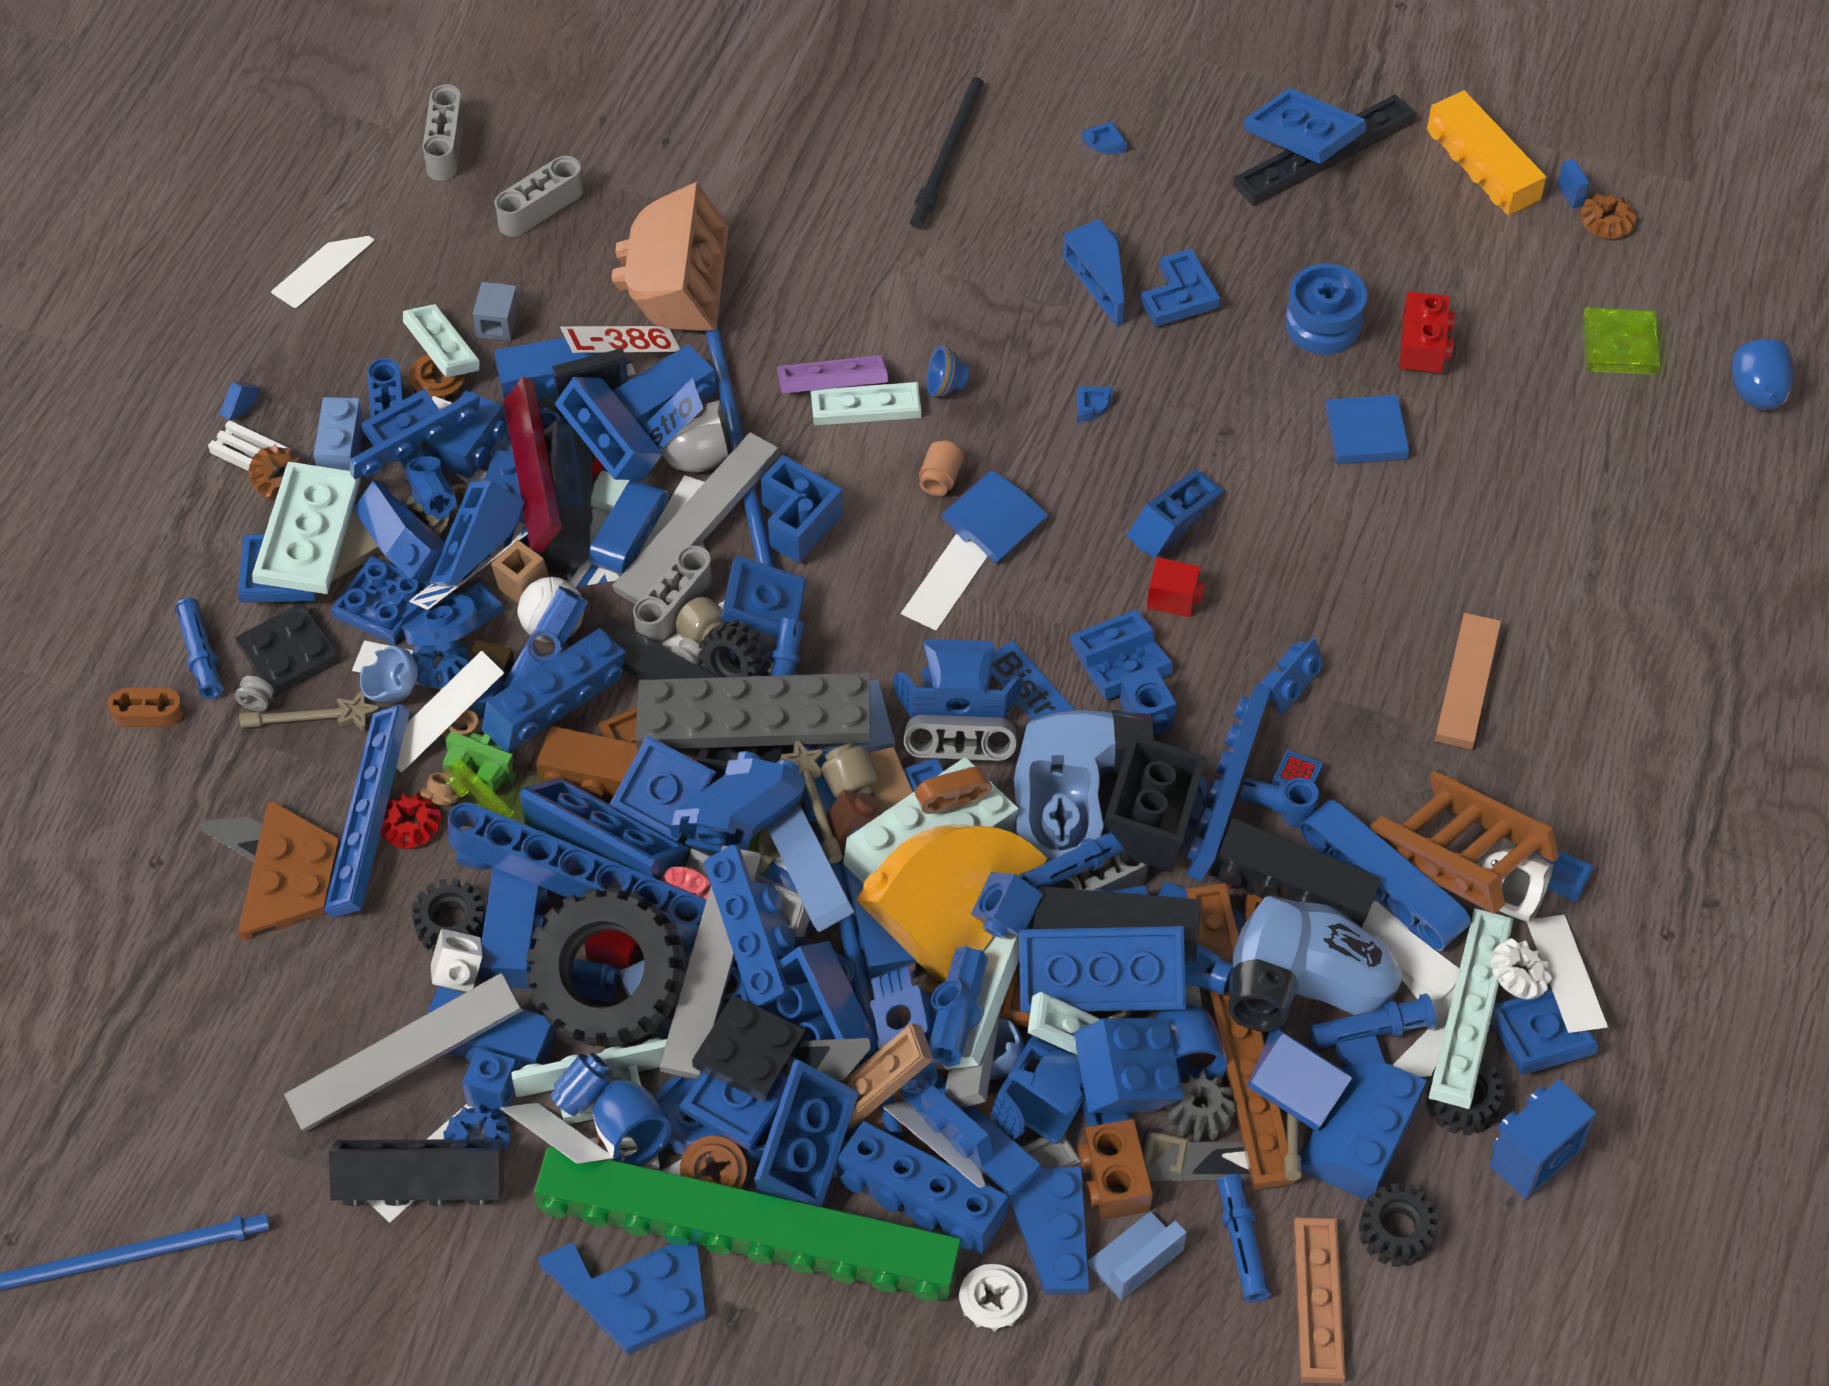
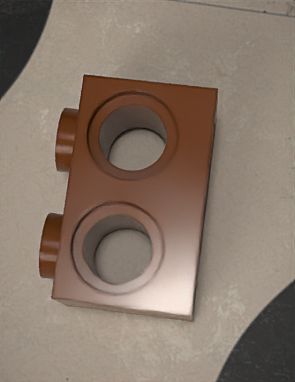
(1123, 1169)

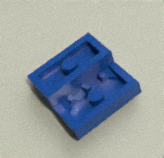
(994, 516)
(1119, 652)

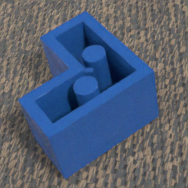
(803, 507)

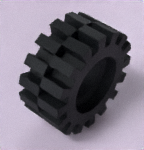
(743, 643)
(444, 898)
(1477, 1115)
(1395, 1247)

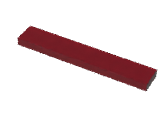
(532, 465)

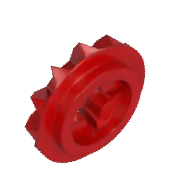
(408, 834)

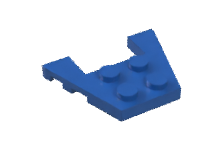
(636, 1300)

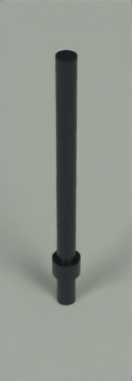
(928, 195)

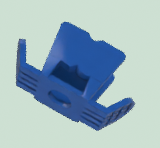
(957, 680)
(897, 990)
(1040, 1099)

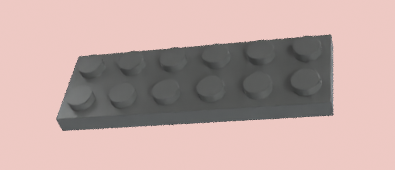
(755, 710)

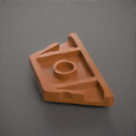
(288, 873)

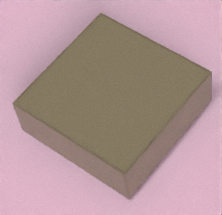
(1159, 1143)

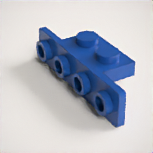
(407, 425)
(753, 925)
(974, 1137)

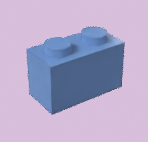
(339, 433)

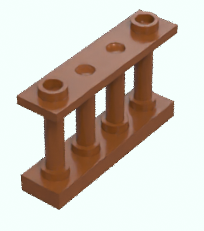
(1456, 870)

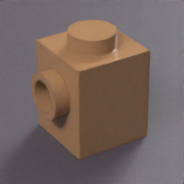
(518, 569)

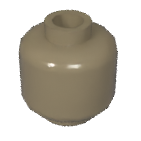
(698, 618)
(849, 770)

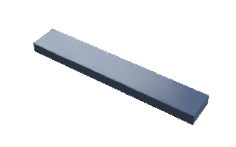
(810, 869)

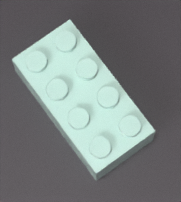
(880, 837)

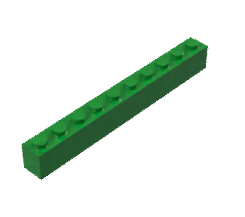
(748, 1224)

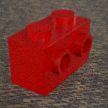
(1425, 331)

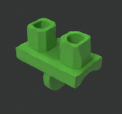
(483, 756)

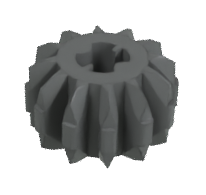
(1215, 1109)

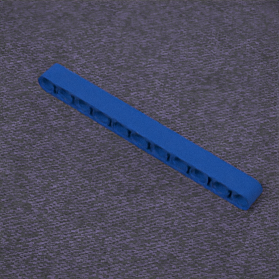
(565, 857)

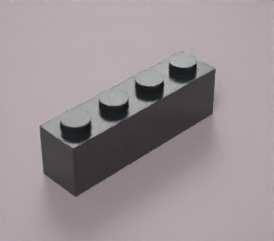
(572, 481)
(1292, 872)
(1100, 909)
(417, 1171)

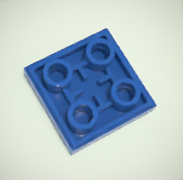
(378, 600)

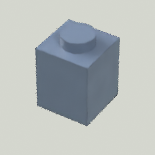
(496, 311)

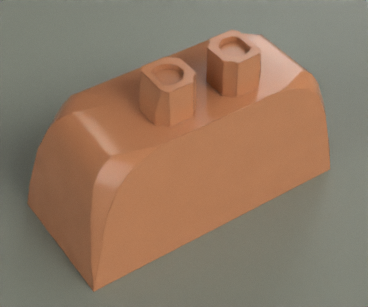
(675, 260)

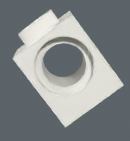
(456, 960)

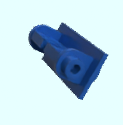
(1299, 667)
(595, 980)

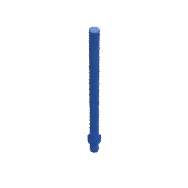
(234, 1229)

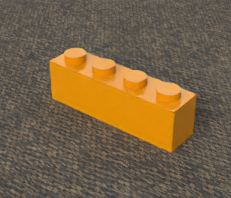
(1486, 153)

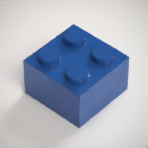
(1128, 1065)
(1541, 1138)

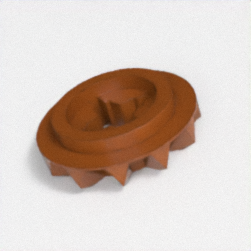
(1612, 226)
(422, 374)
(262, 467)
(721, 1150)

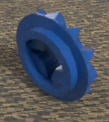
(454, 661)
(473, 1118)

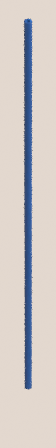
(762, 552)

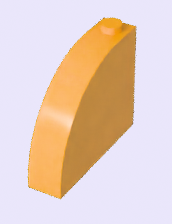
(932, 884)

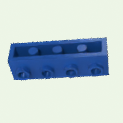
(553, 690)
(908, 1182)

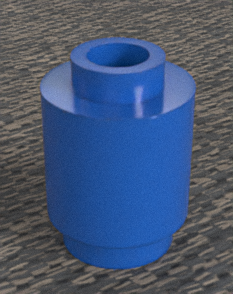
(581, 1083)

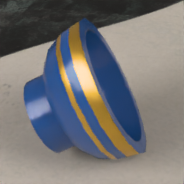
(945, 372)

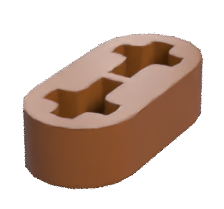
(145, 707)
(953, 790)

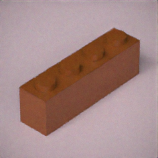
(586, 760)

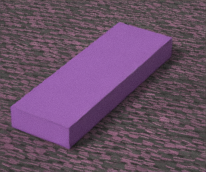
(832, 374)

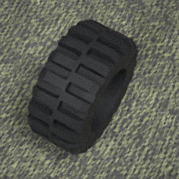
(561, 941)

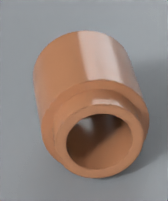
(940, 467)

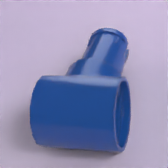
(1282, 798)

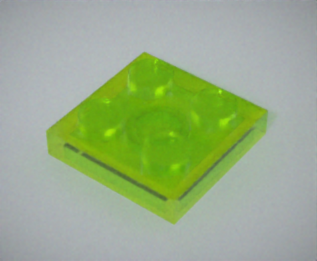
(1620, 341)
(464, 780)

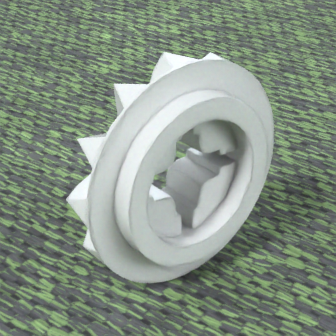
(1515, 980)
(998, 1280)

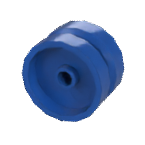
(1325, 308)

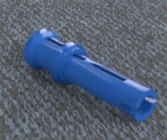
(1391, 1019)

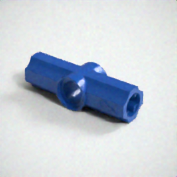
(428, 482)
(556, 623)
(957, 1005)

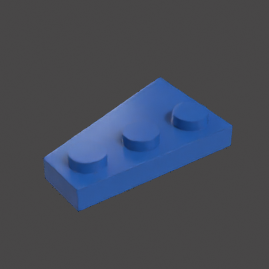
(1054, 1228)

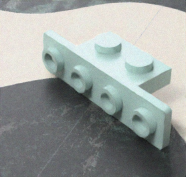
(623, 1065)

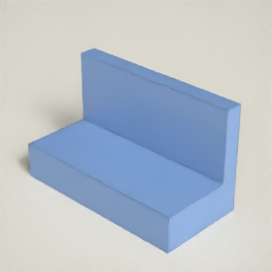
(1138, 1254)

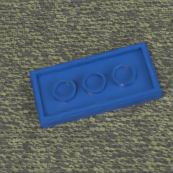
(1104, 967)

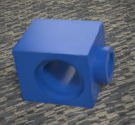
(1149, 690)
(1006, 904)
(489, 1081)

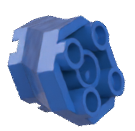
(739, 803)

